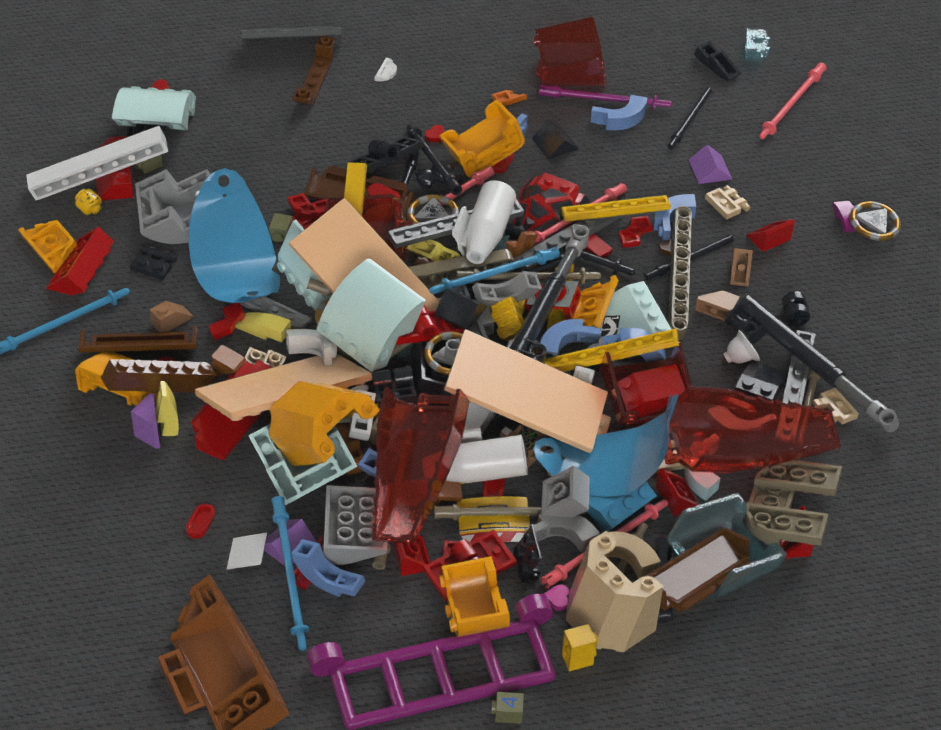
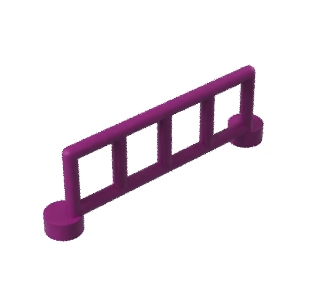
(329, 660)

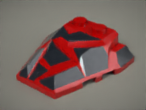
(543, 200)

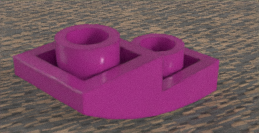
(842, 212)

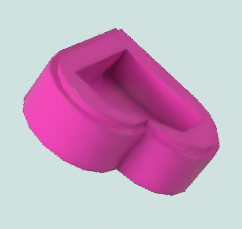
(558, 597)

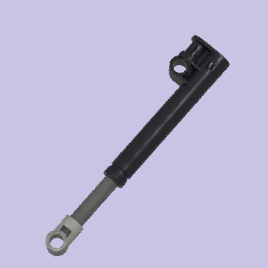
(538, 314)
(753, 316)

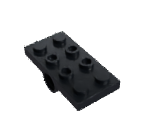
(383, 153)
(399, 380)

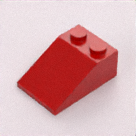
(650, 389)

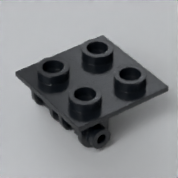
(528, 556)

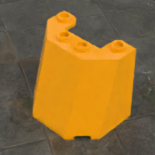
(306, 416)

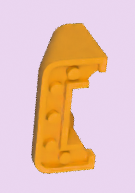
(486, 141)
(90, 371)

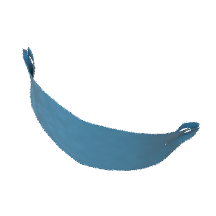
(231, 242)
(618, 459)

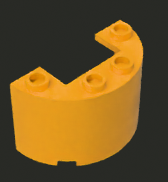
(473, 597)

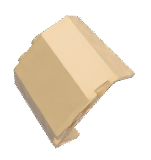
(609, 602)

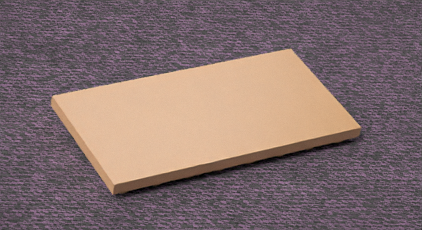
(342, 242)
(262, 389)
(527, 391)

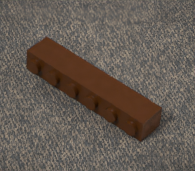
(147, 375)

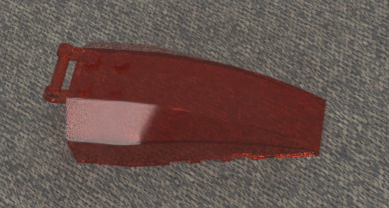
(738, 432)
(413, 460)

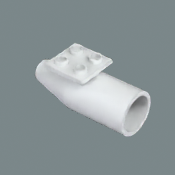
(486, 226)
(488, 459)

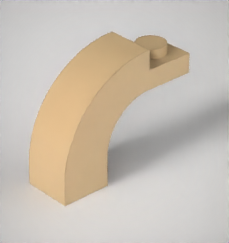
(635, 552)

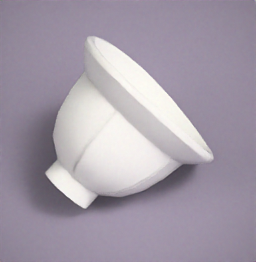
(740, 350)

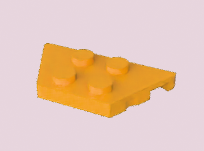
(50, 243)
(595, 302)

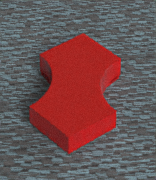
(631, 236)

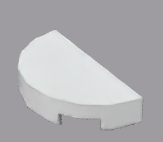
(386, 71)

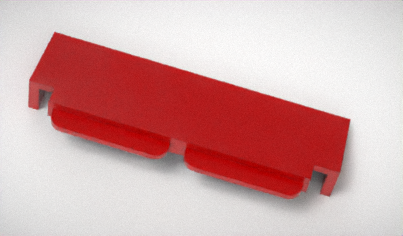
(217, 432)

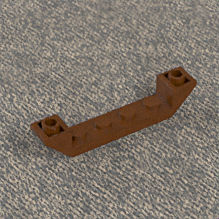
(323, 58)

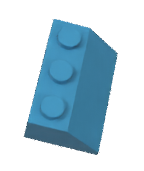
(612, 510)

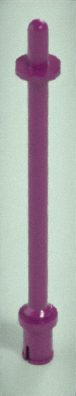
(557, 92)

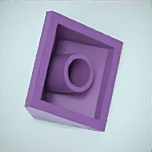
(709, 166)
(145, 421)
(296, 532)

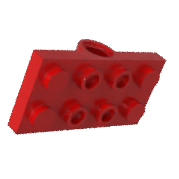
(427, 327)
(481, 547)

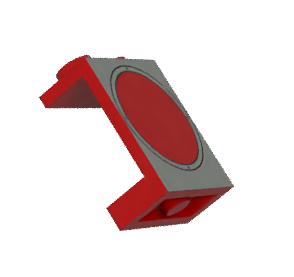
(567, 300)

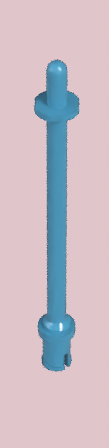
(540, 257)
(12, 342)
(281, 517)

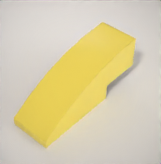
(433, 251)
(265, 325)
(166, 411)

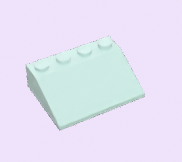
(297, 270)
(637, 309)

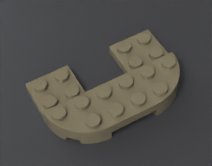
(770, 503)

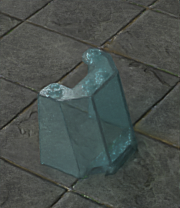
(706, 519)

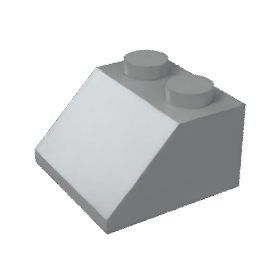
(566, 493)

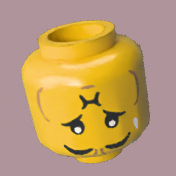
(88, 201)

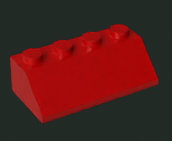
(116, 184)
(81, 263)

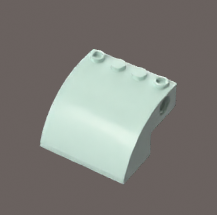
(154, 107)
(370, 314)
(297, 481)

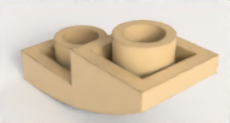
(271, 359)

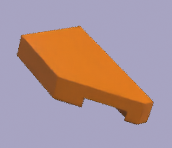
(508, 97)

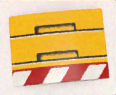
(508, 527)

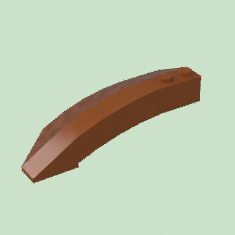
(226, 663)

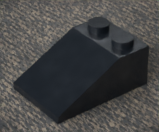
(761, 381)

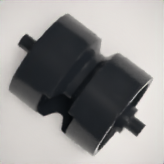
(795, 308)

